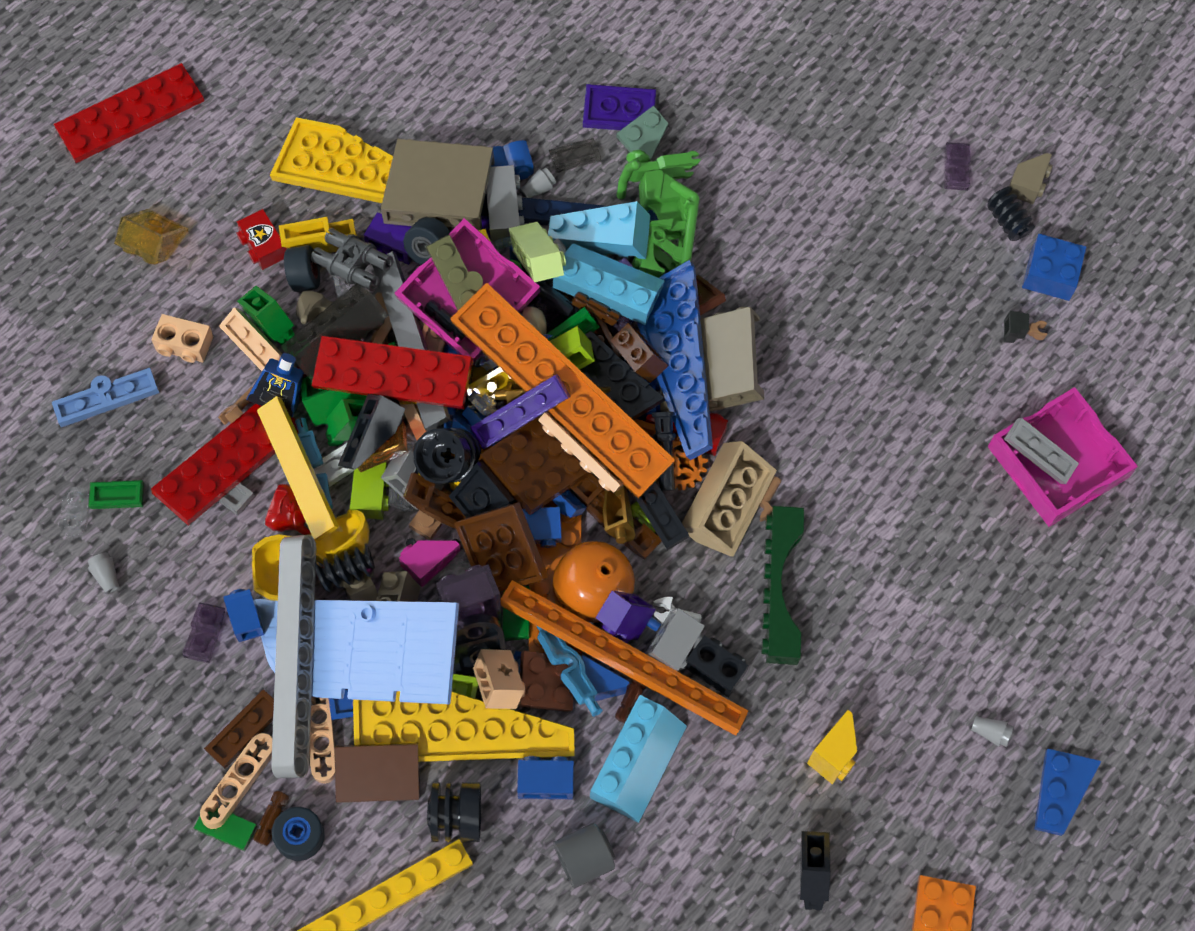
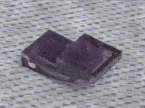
(956, 166)
(204, 632)

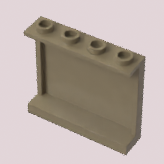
(436, 183)
(729, 359)

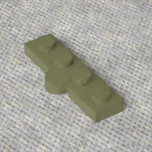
(453, 272)

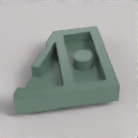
(644, 132)

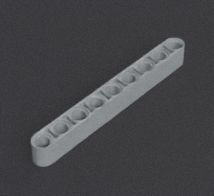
(294, 657)

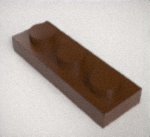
(242, 729)

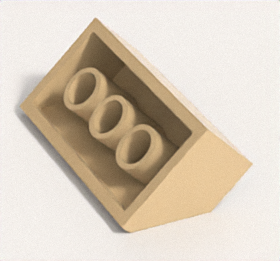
(721, 505)

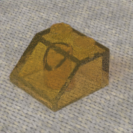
(149, 236)

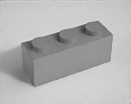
(503, 201)

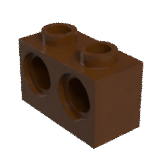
(639, 353)

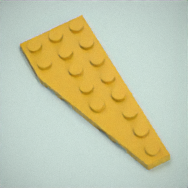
(332, 161)
(460, 730)

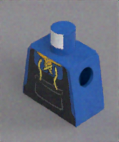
(279, 380)

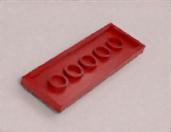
(128, 112)
(392, 372)
(216, 467)

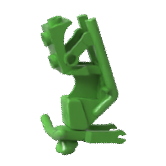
(671, 202)

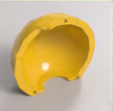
(352, 533)
(266, 566)

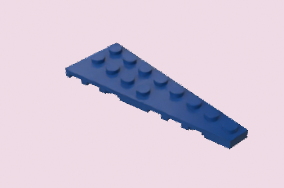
(677, 337)

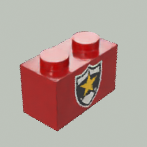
(261, 239)

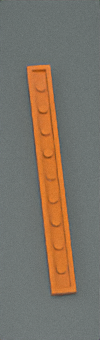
(624, 657)

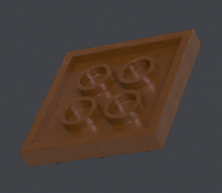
(533, 466)
(504, 543)

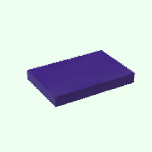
(615, 106)

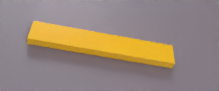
(297, 469)

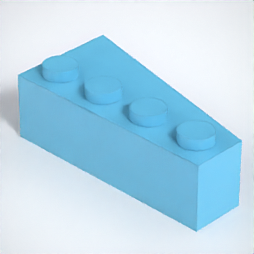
(605, 230)

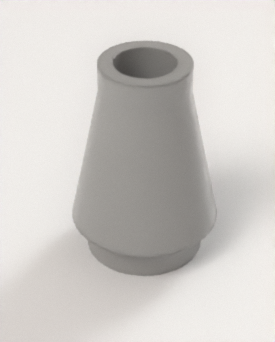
(539, 183)
(104, 572)
(993, 730)

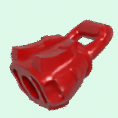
(285, 512)

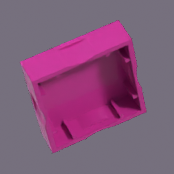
(477, 256)
(1079, 433)

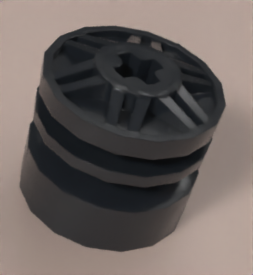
(434, 456)
(455, 812)

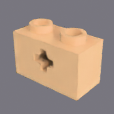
(499, 679)

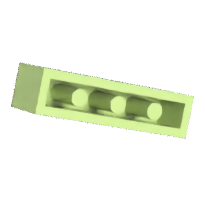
(537, 251)

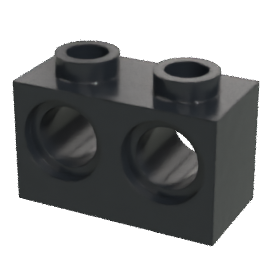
(711, 671)

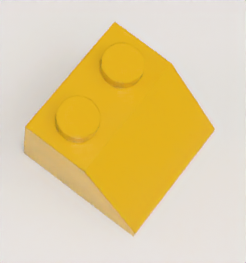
(836, 751)

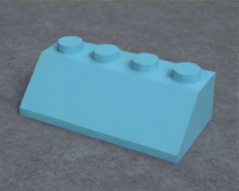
(610, 283)
(638, 759)

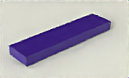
(520, 411)

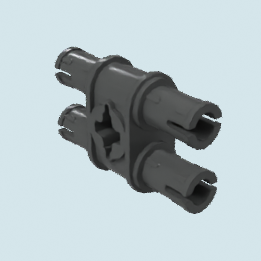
(352, 259)

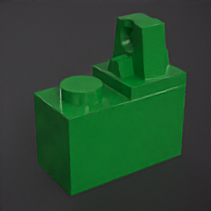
(267, 315)
(342, 421)

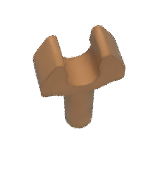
(234, 411)
(768, 496)

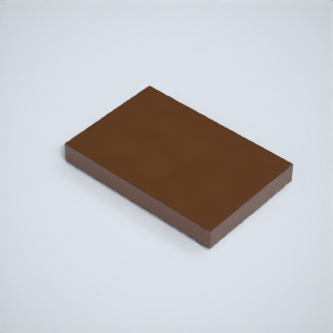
(377, 772)

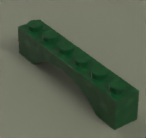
(782, 636)

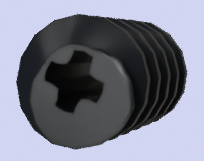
(1008, 214)
(346, 568)

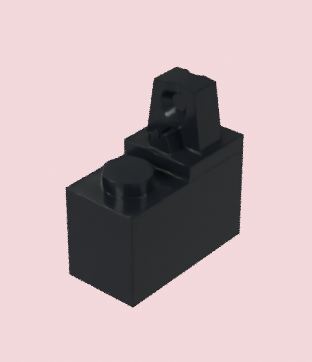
(814, 869)

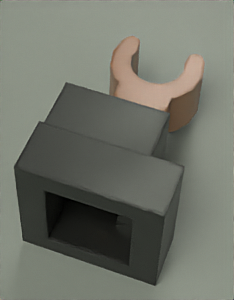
(1017, 326)

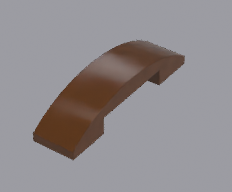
(592, 496)
(432, 501)

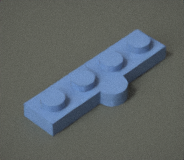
(104, 396)

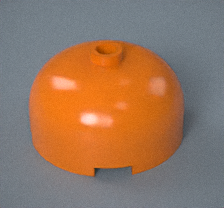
(589, 575)

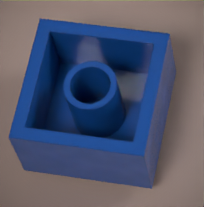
(1054, 267)

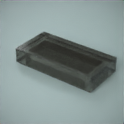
(574, 155)

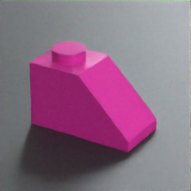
(427, 558)

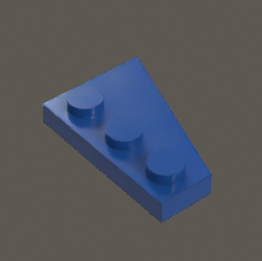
(1062, 789)

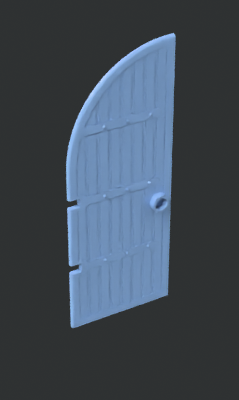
(377, 649)

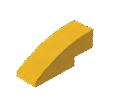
(313, 233)

